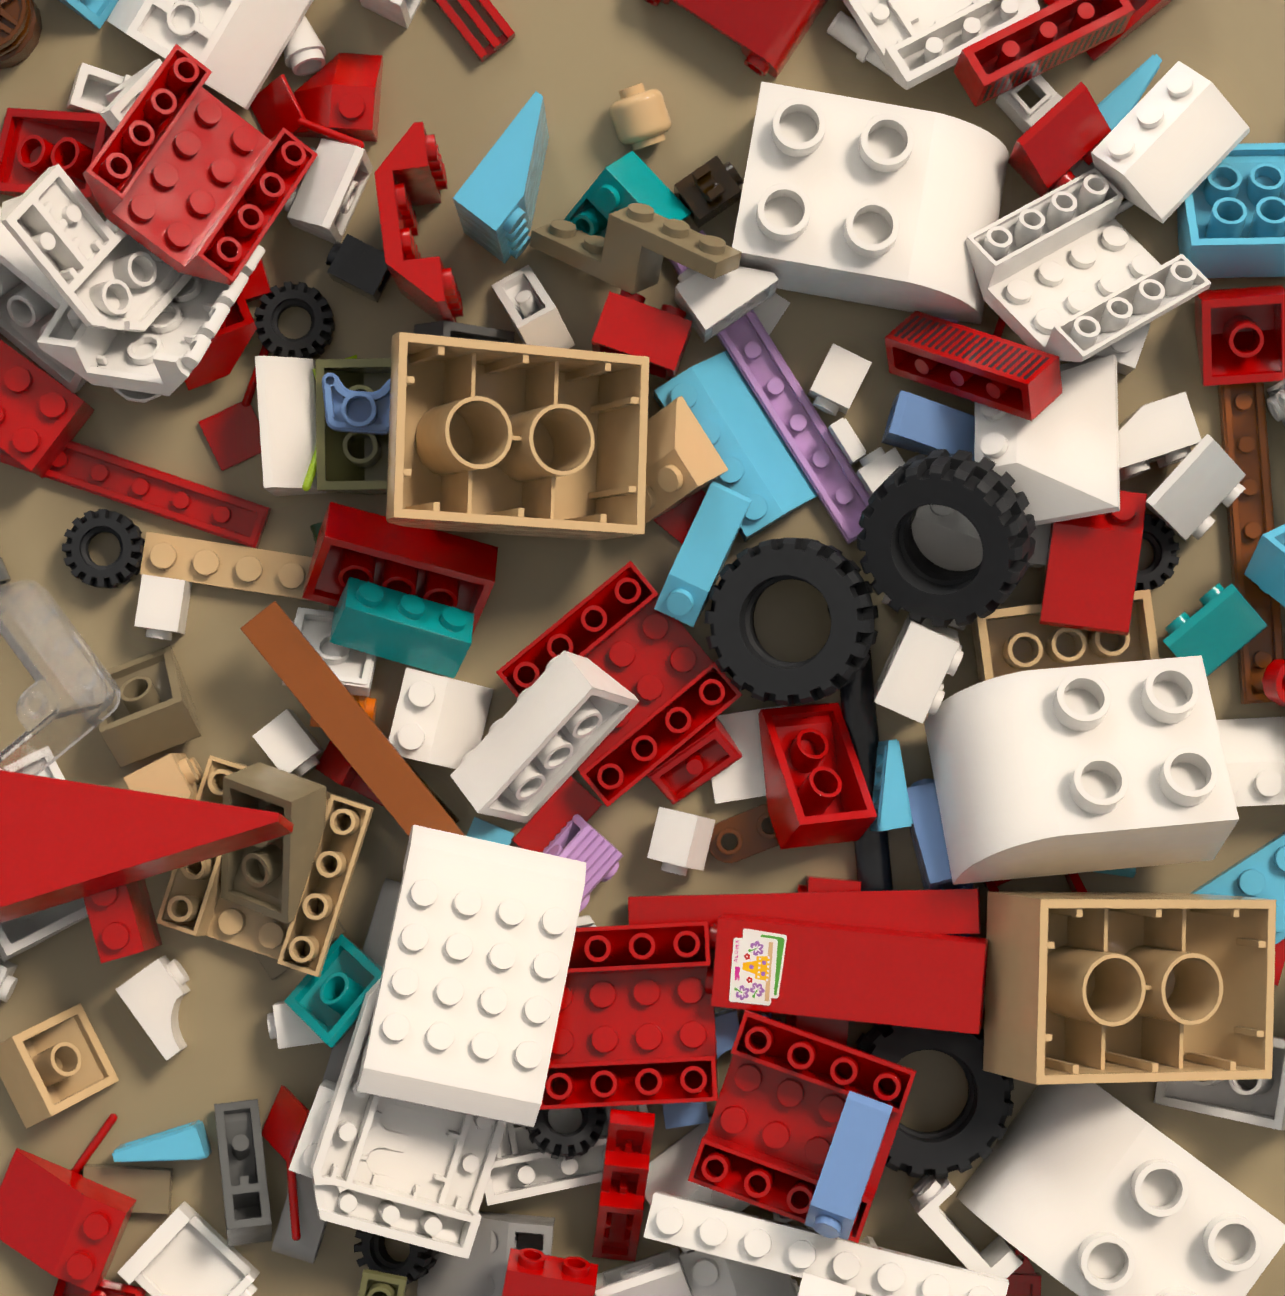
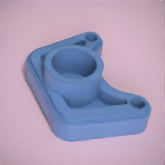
(355, 410)

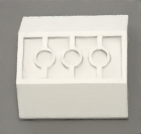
(227, 36)
(1073, 273)

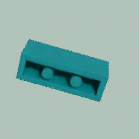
(402, 627)

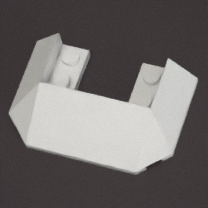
(91, 261)

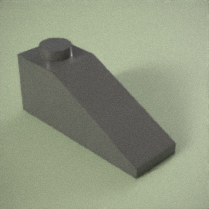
(243, 1172)

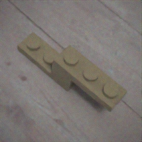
(635, 248)

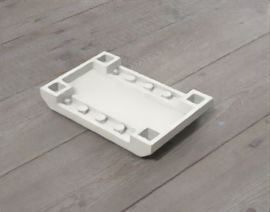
(473, 977)

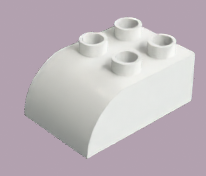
(868, 201)
(1081, 771)
(1117, 1203)

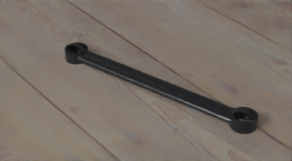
(860, 717)

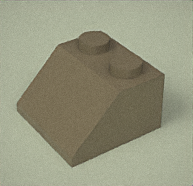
(152, 709)

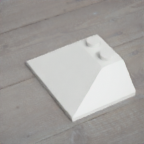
(1068, 452)

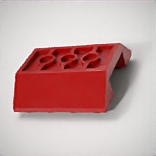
(194, 174)
(407, 179)
(647, 655)
(635, 1019)
(783, 1113)

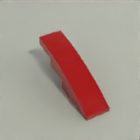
(623, 1184)

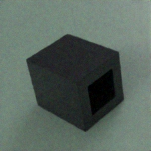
(358, 267)

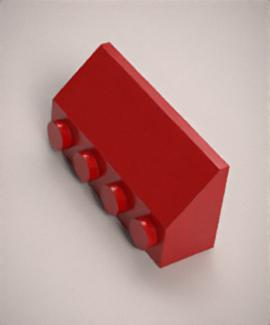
(399, 558)

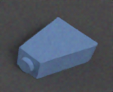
(928, 426)
(929, 837)
(848, 1166)

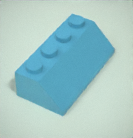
(744, 438)

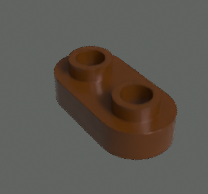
(750, 836)

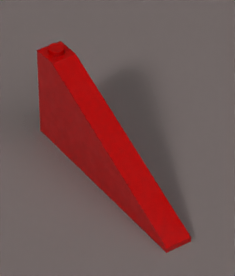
(87, 838)

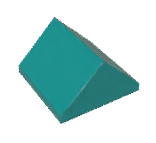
(335, 998)

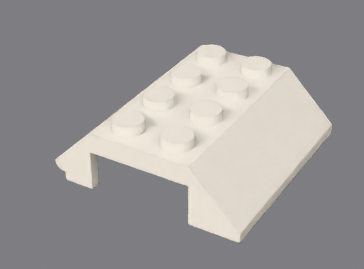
(151, 359)

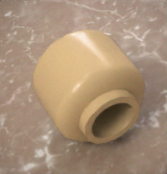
(640, 116)

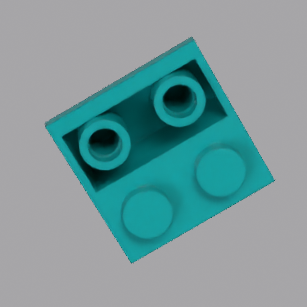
(618, 186)
(1216, 629)

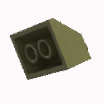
(347, 459)

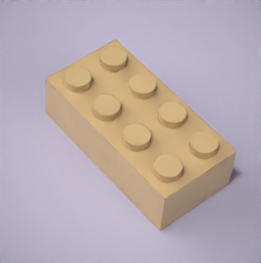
(1016, 642)

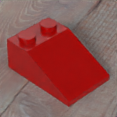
(43, 138)
(1094, 569)
(813, 777)
(61, 1219)

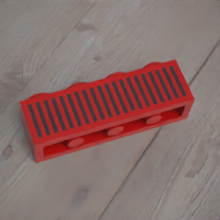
(1038, 45)
(974, 365)

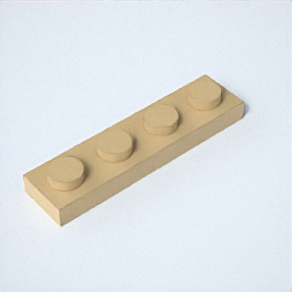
(225, 565)

